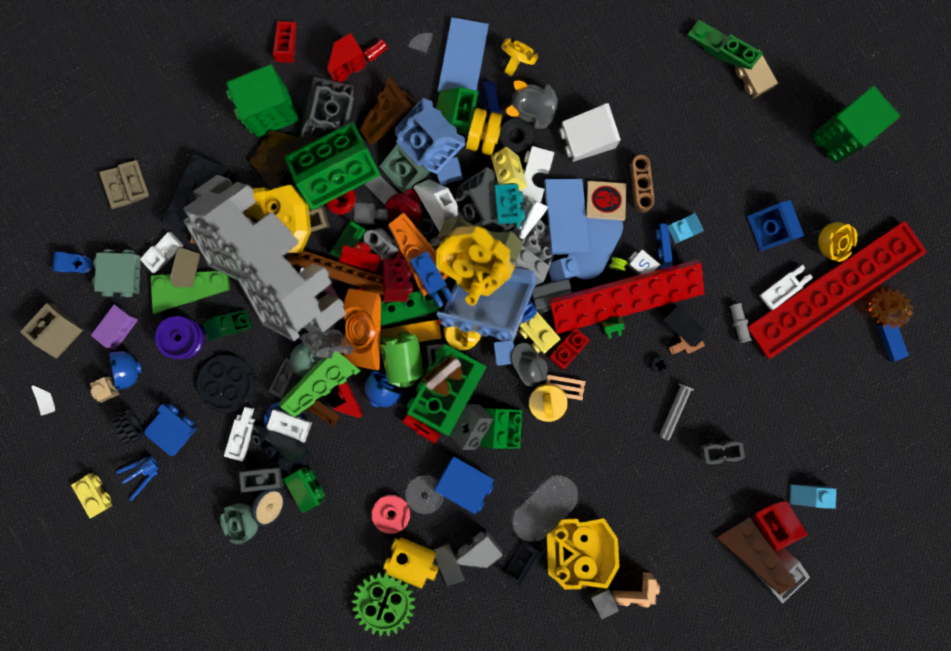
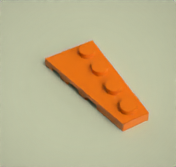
(412, 245)

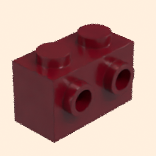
(396, 280)

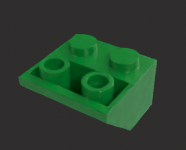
(458, 107)
(504, 429)
(305, 489)

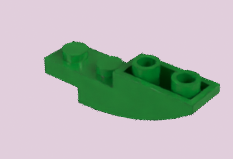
(723, 47)

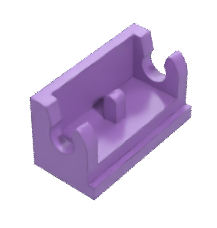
(114, 327)

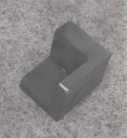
(604, 602)

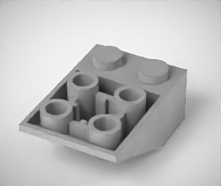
(535, 252)

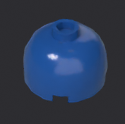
(124, 369)
(380, 391)

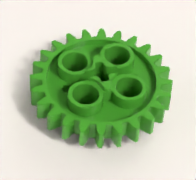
(399, 609)

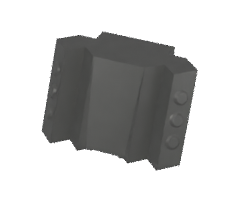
(326, 108)
(477, 202)

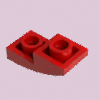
(569, 349)

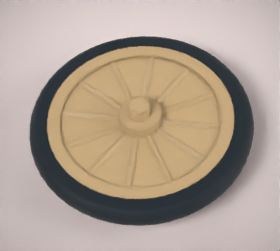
(267, 507)

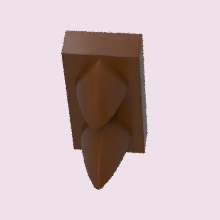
(436, 380)

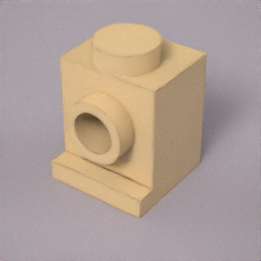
(103, 389)

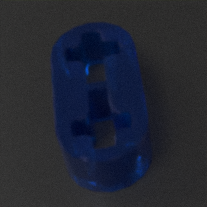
(491, 97)

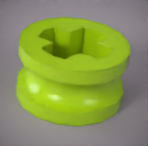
(618, 264)

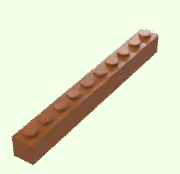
(338, 271)

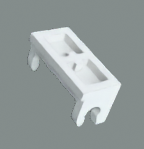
(288, 425)

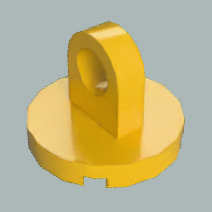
(519, 52)
(460, 339)
(548, 402)

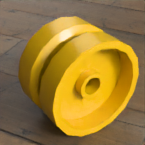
(483, 131)

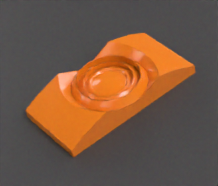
(363, 327)

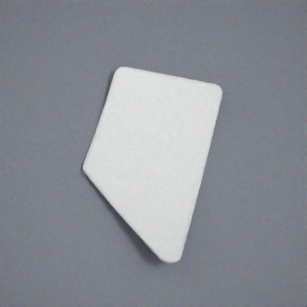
(44, 400)

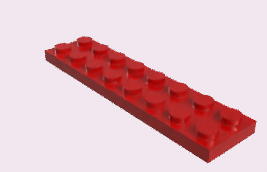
(627, 296)

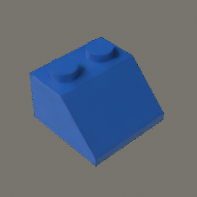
(775, 225)

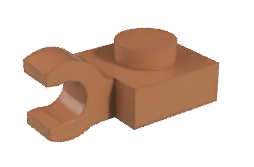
(683, 345)

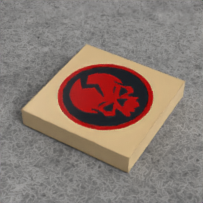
(606, 200)

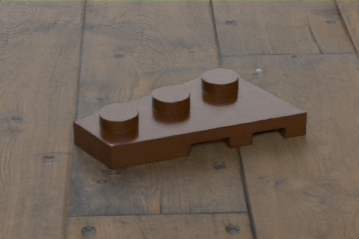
(387, 112)

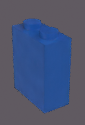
(464, 485)

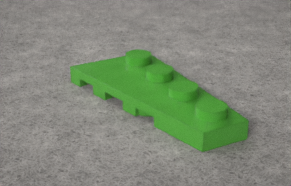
(167, 296)
(318, 382)

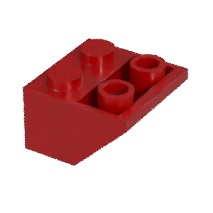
(345, 58)
(779, 525)

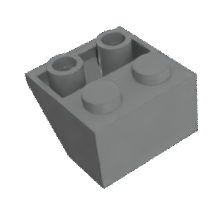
(481, 552)

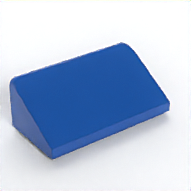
(893, 342)

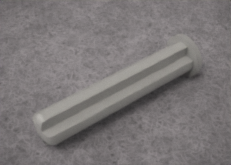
(675, 412)

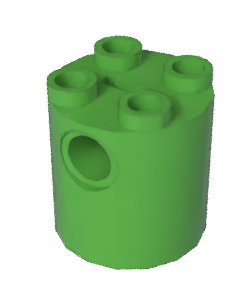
(402, 359)

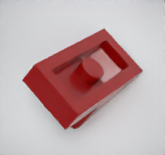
(351, 406)

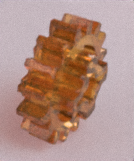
(898, 315)

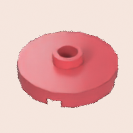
(389, 524)

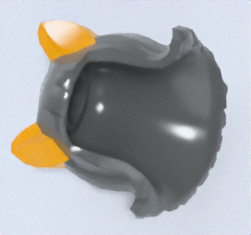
(533, 104)

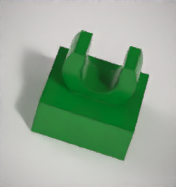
(612, 325)

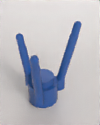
(147, 466)

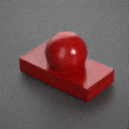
(360, 256)

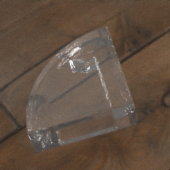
(421, 42)

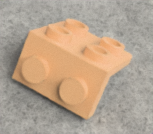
(644, 598)

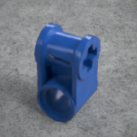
(70, 263)

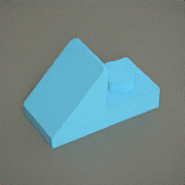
(685, 228)

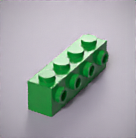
(400, 311)

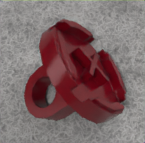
(402, 203)

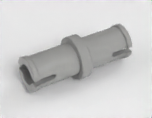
(740, 323)

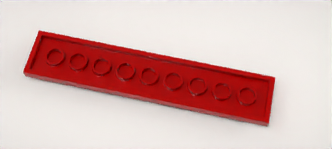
(836, 290)

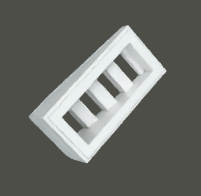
(533, 212)

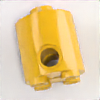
(418, 566)

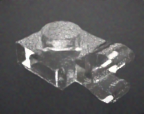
(366, 213)

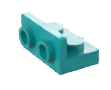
(508, 204)

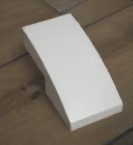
(161, 253)

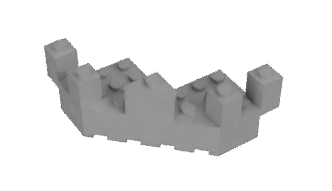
(255, 259)

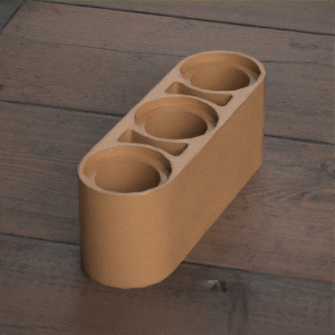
(642, 174)

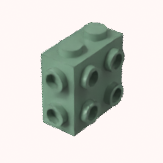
(117, 273)

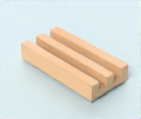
(580, 390)

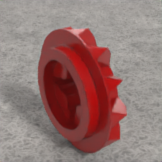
(343, 208)

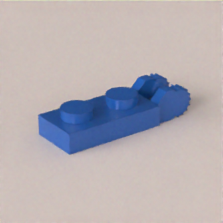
(664, 252)
(430, 278)

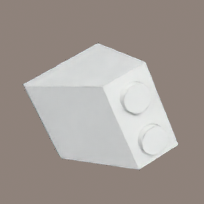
(590, 133)

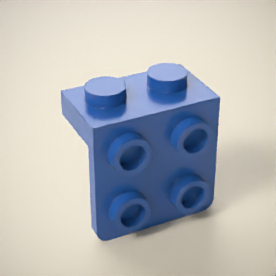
(170, 429)

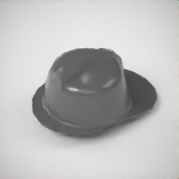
(529, 365)

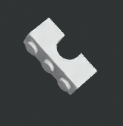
(538, 161)

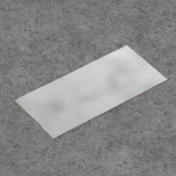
(381, 188)

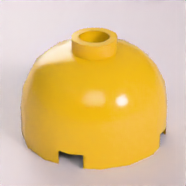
(837, 241)

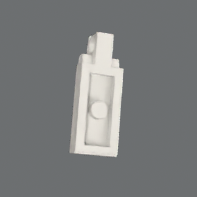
(240, 435)

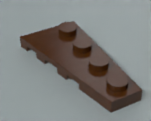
(753, 549)

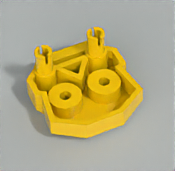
(290, 210)
(474, 261)
(598, 552)

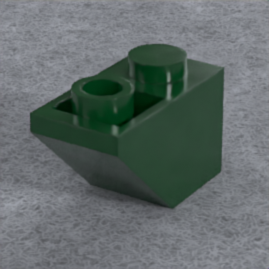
(227, 325)

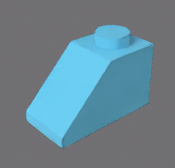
(813, 496)

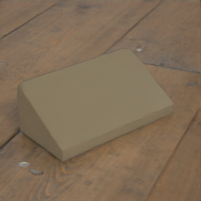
(184, 268)

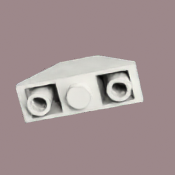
(437, 201)

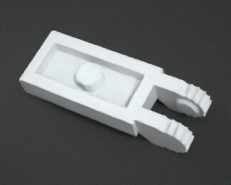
(784, 288)

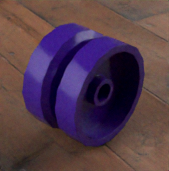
(168, 337)

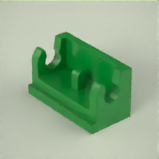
(351, 235)

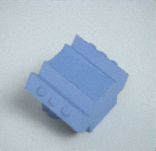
(428, 137)

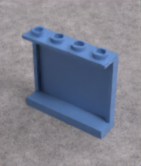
(493, 314)

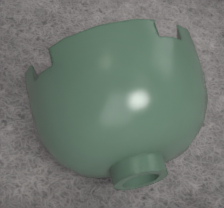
(302, 360)
(238, 523)

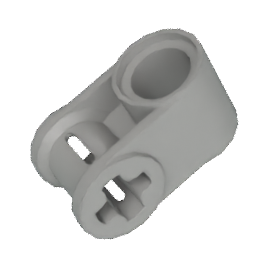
(385, 244)

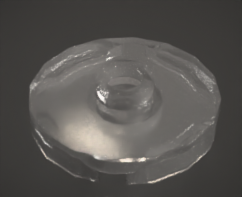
(414, 497)

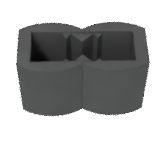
(727, 450)

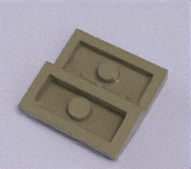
(124, 184)

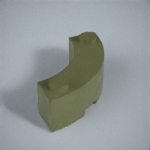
(509, 239)

